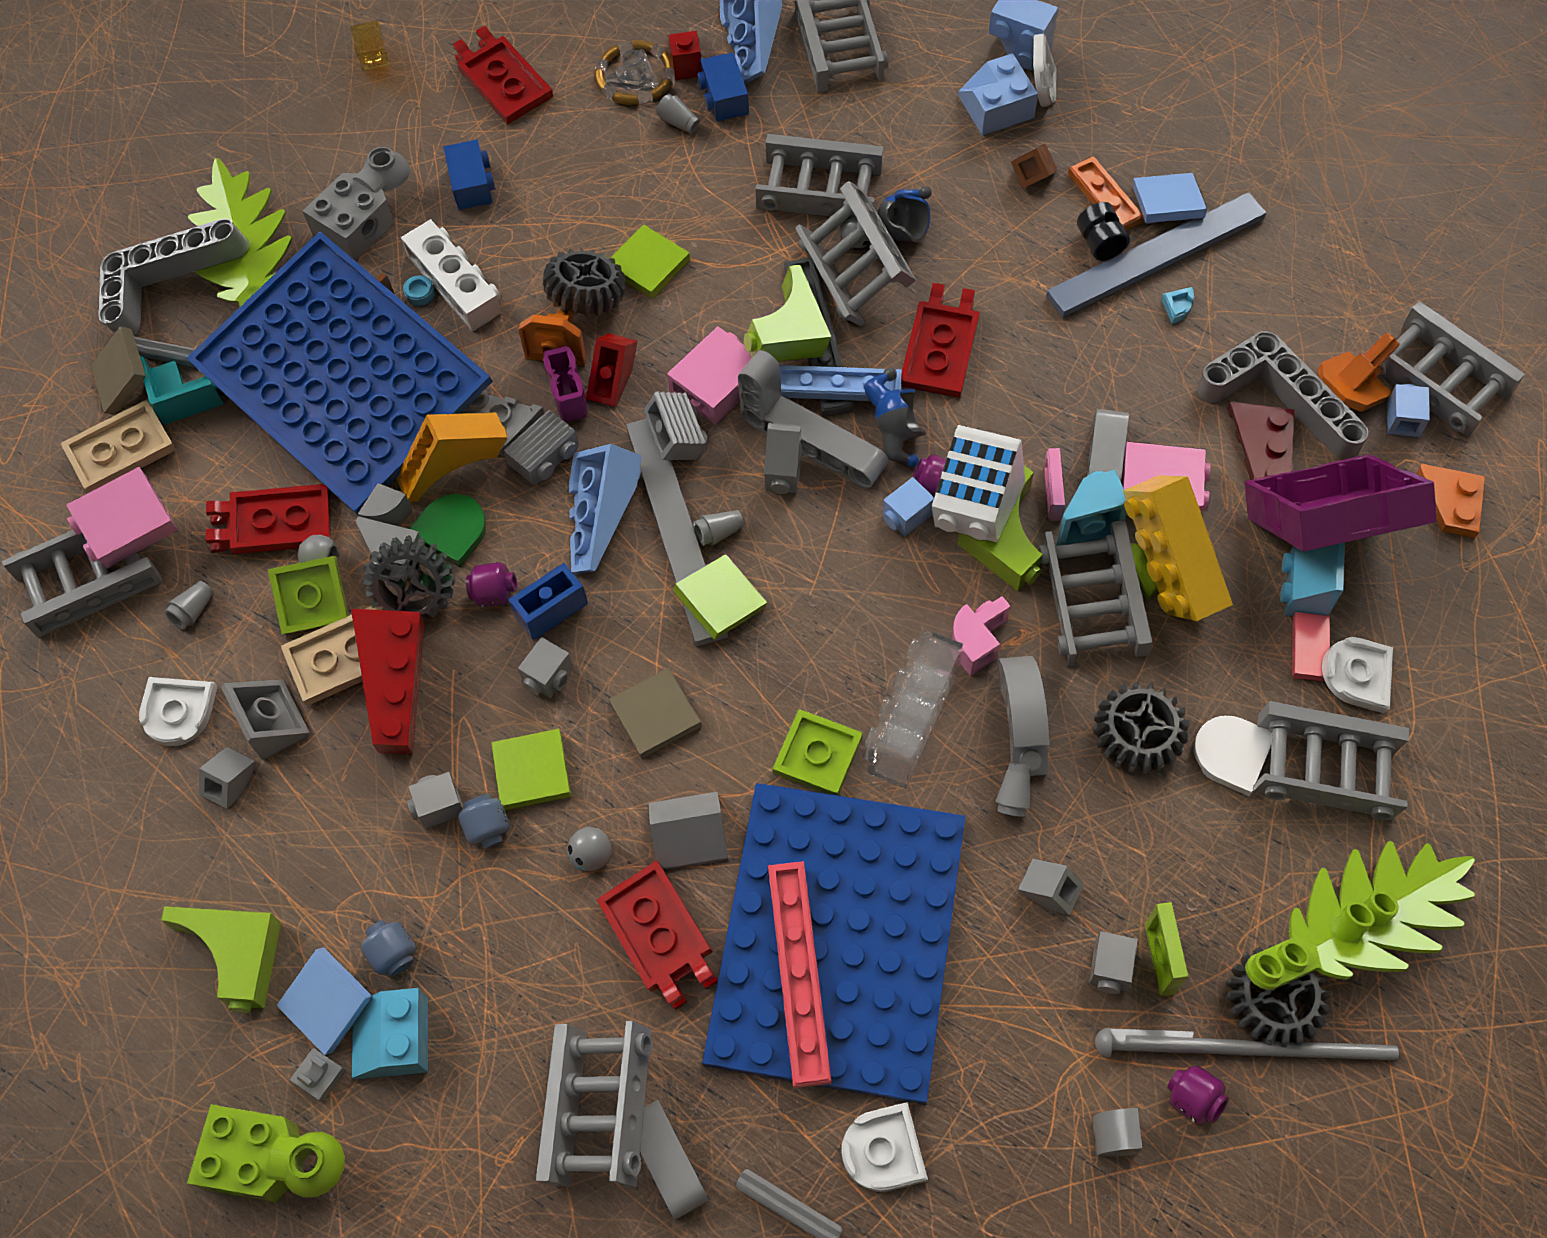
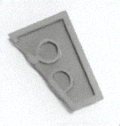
(513, 415)

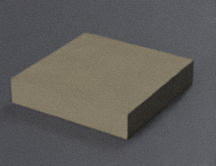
(118, 370)
(655, 713)

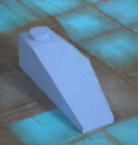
(751, 32)
(602, 488)

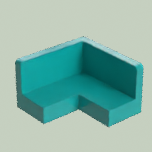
(174, 398)

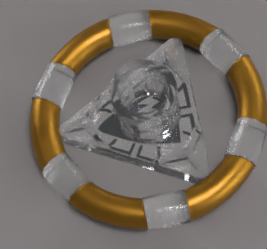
(634, 72)

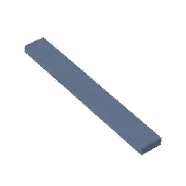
(1155, 255)

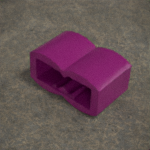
(565, 384)

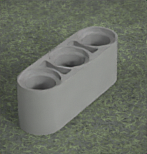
(1108, 441)
(669, 1163)

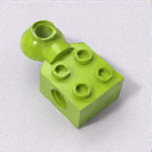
(262, 1156)

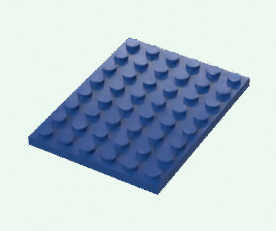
(337, 369)
(880, 929)

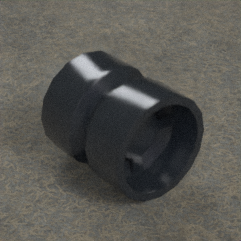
(1103, 231)

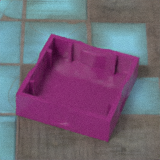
(1340, 502)

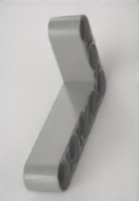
(180, 253)
(1290, 380)
(821, 439)

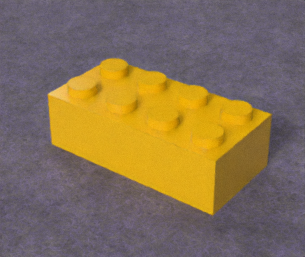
(1177, 547)

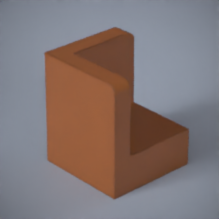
(1034, 166)

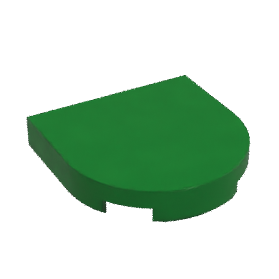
(454, 525)

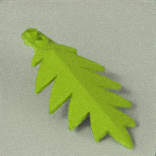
(253, 269)
(1366, 918)

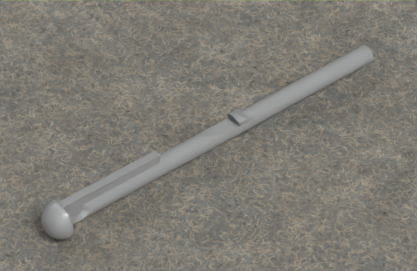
(1183, 1042)

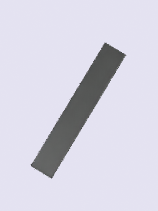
(831, 356)

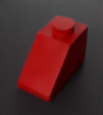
(685, 54)
(610, 368)

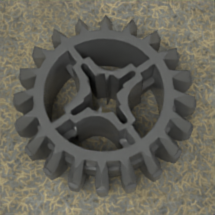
(583, 282)
(422, 584)
(1168, 730)
(1283, 1011)

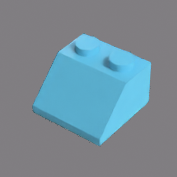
(1093, 509)
(1312, 579)
(391, 1035)

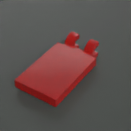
(501, 76)
(940, 344)
(269, 519)
(658, 932)

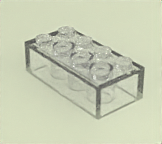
(914, 708)

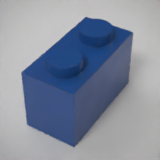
(723, 86)
(468, 174)
(548, 601)

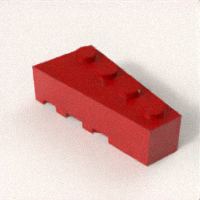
(390, 671)

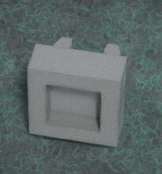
(317, 1075)

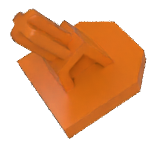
(550, 332)
(1355, 378)

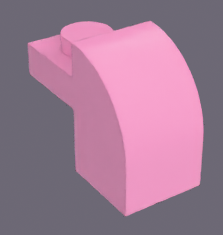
(975, 633)

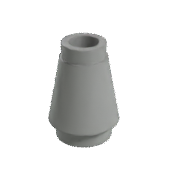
(676, 113)
(716, 527)
(187, 606)
(1015, 790)

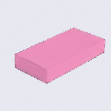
(1054, 484)

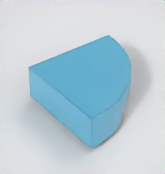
(1178, 304)

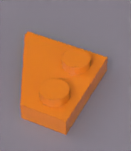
(1456, 499)

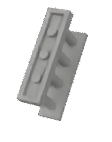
(818, 49)
(812, 154)
(881, 248)
(1463, 351)
(1121, 573)
(76, 601)
(1349, 734)
(563, 1099)

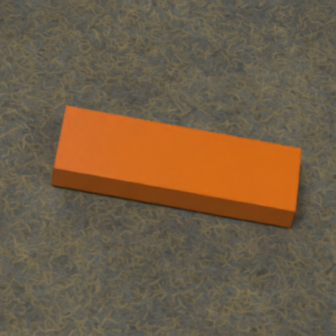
(1100, 187)

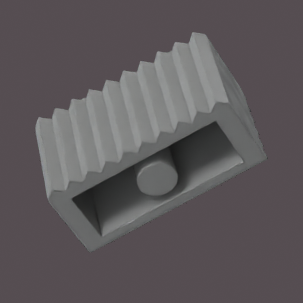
(675, 426)
(542, 448)

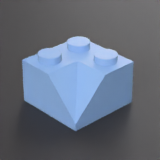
(1017, 24)
(999, 95)

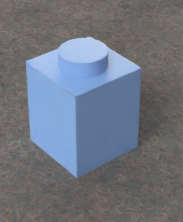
(1408, 410)
(907, 507)

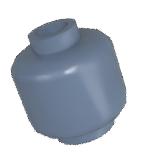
(484, 821)
(388, 948)

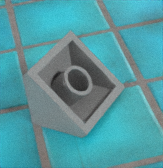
(266, 715)
(688, 831)

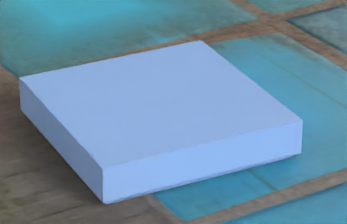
(1169, 198)
(324, 1001)

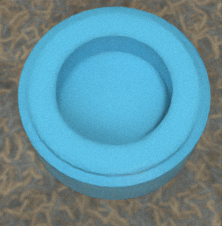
(419, 290)

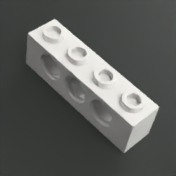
(452, 274)

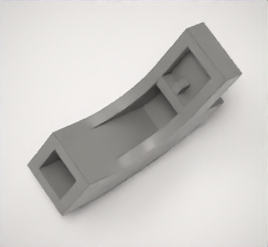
(1026, 712)

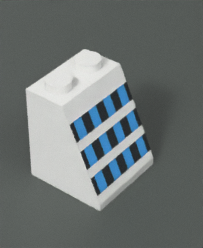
(979, 483)

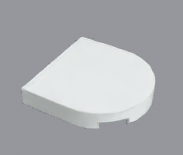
(1044, 71)
(1360, 673)
(176, 709)
(1232, 751)
(883, 1150)

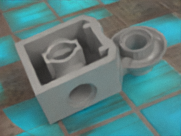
(354, 204)

